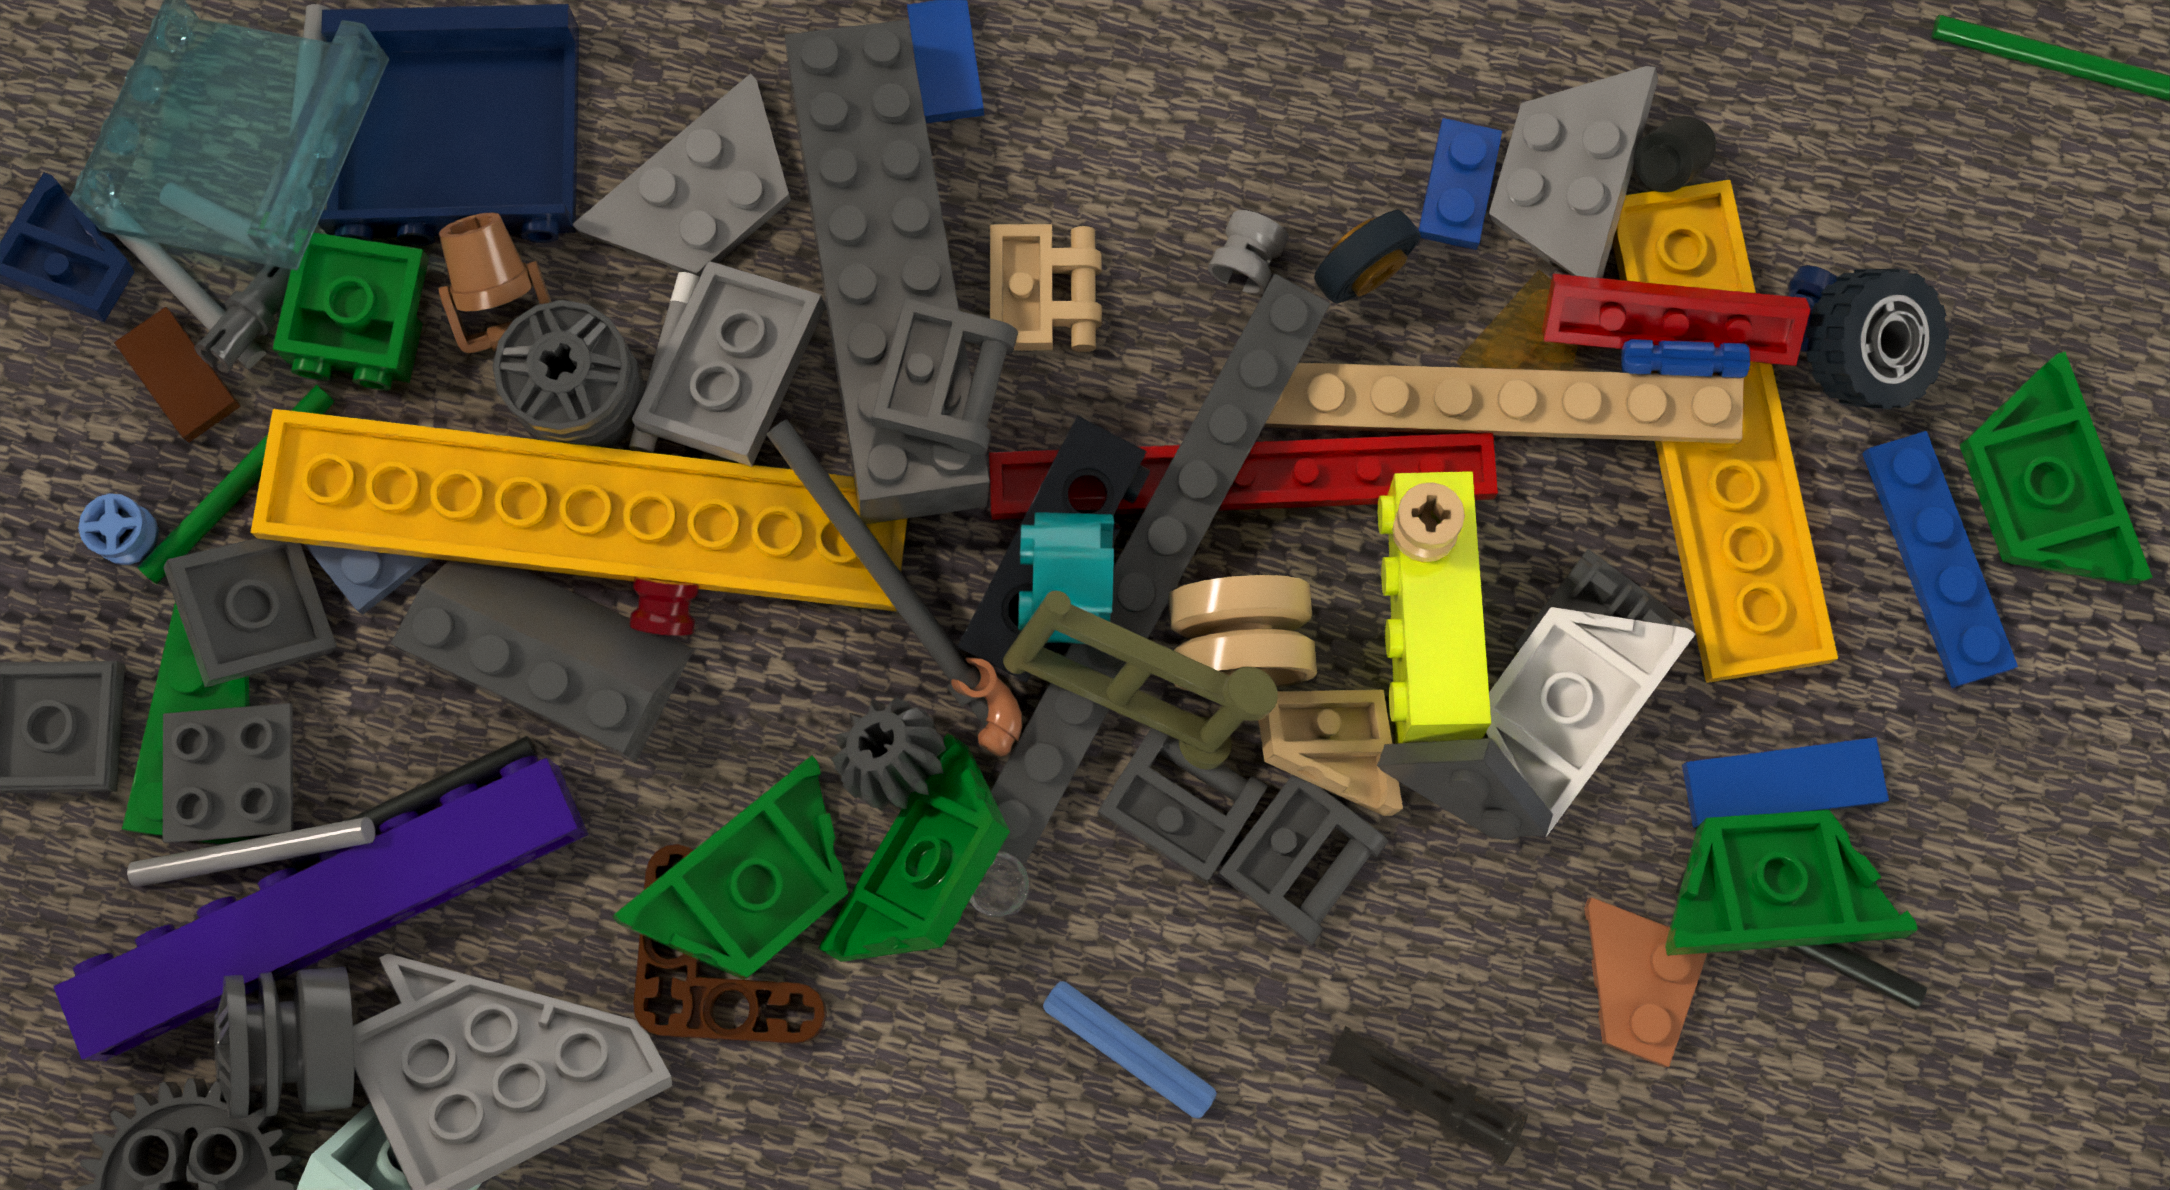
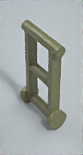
(1202, 740)

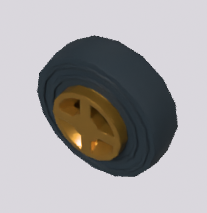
(1367, 256)

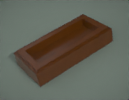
(176, 375)

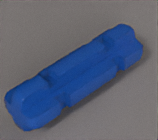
(1685, 358)

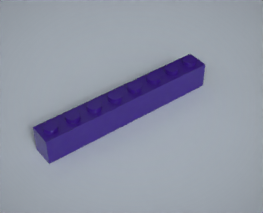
(321, 909)

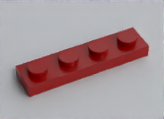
(1615, 311)

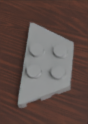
(1573, 169)
(698, 190)

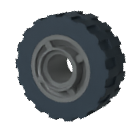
(1877, 338)

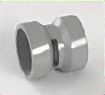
(1249, 249)

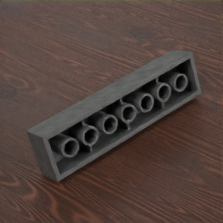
(875, 245)

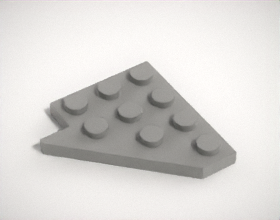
(492, 1073)

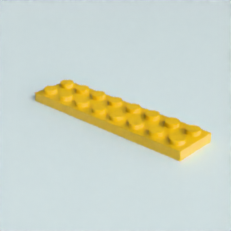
(1730, 503)

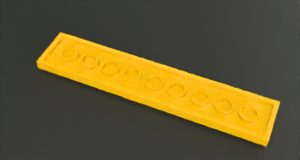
(559, 509)

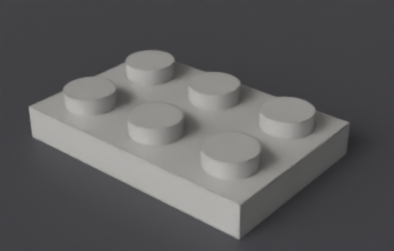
(729, 363)

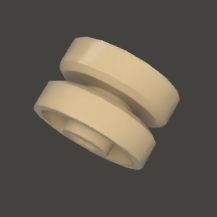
(1246, 625)

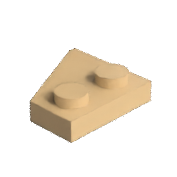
(1334, 744)

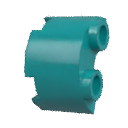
(1072, 557)

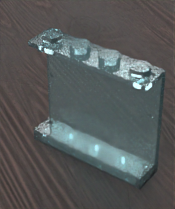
(229, 136)

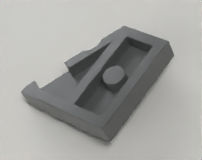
(1470, 782)

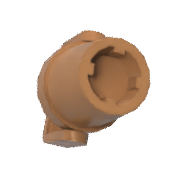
(484, 275)

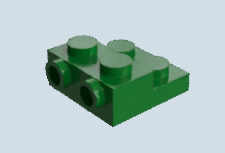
(353, 311)

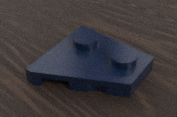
(62, 255)

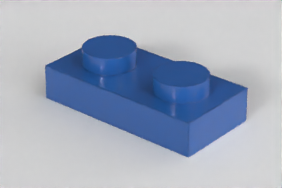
(1459, 183)

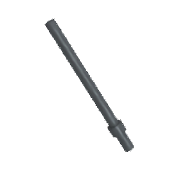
(879, 565)

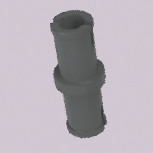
(245, 318)

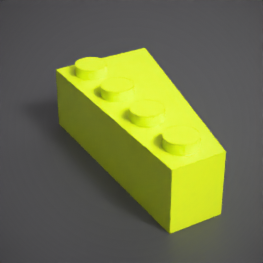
(1435, 626)

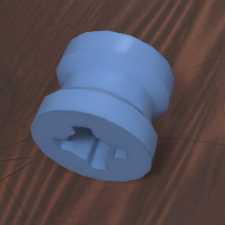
(108, 519)

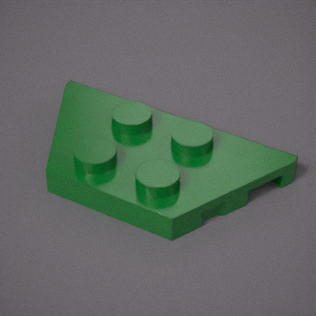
(2051, 483)
(923, 866)
(748, 882)
(1778, 886)

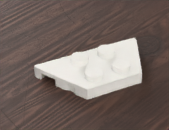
(1576, 695)

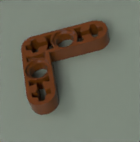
(700, 993)

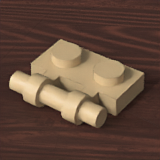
(1023, 284)

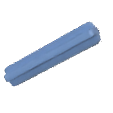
(1129, 1050)

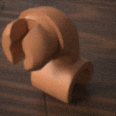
(1004, 713)

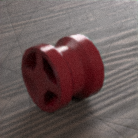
(663, 607)

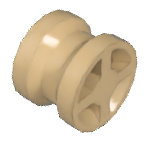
(1422, 536)

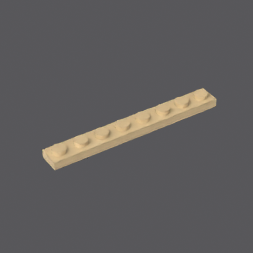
(1511, 403)

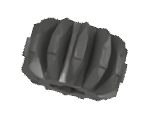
(888, 754)

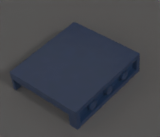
(463, 123)

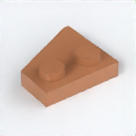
(1637, 984)

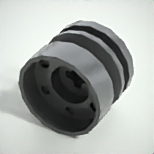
(577, 408)
(286, 1042)

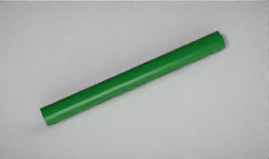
(2052, 57)
(222, 497)

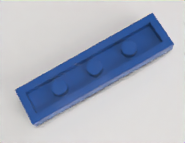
(1939, 559)

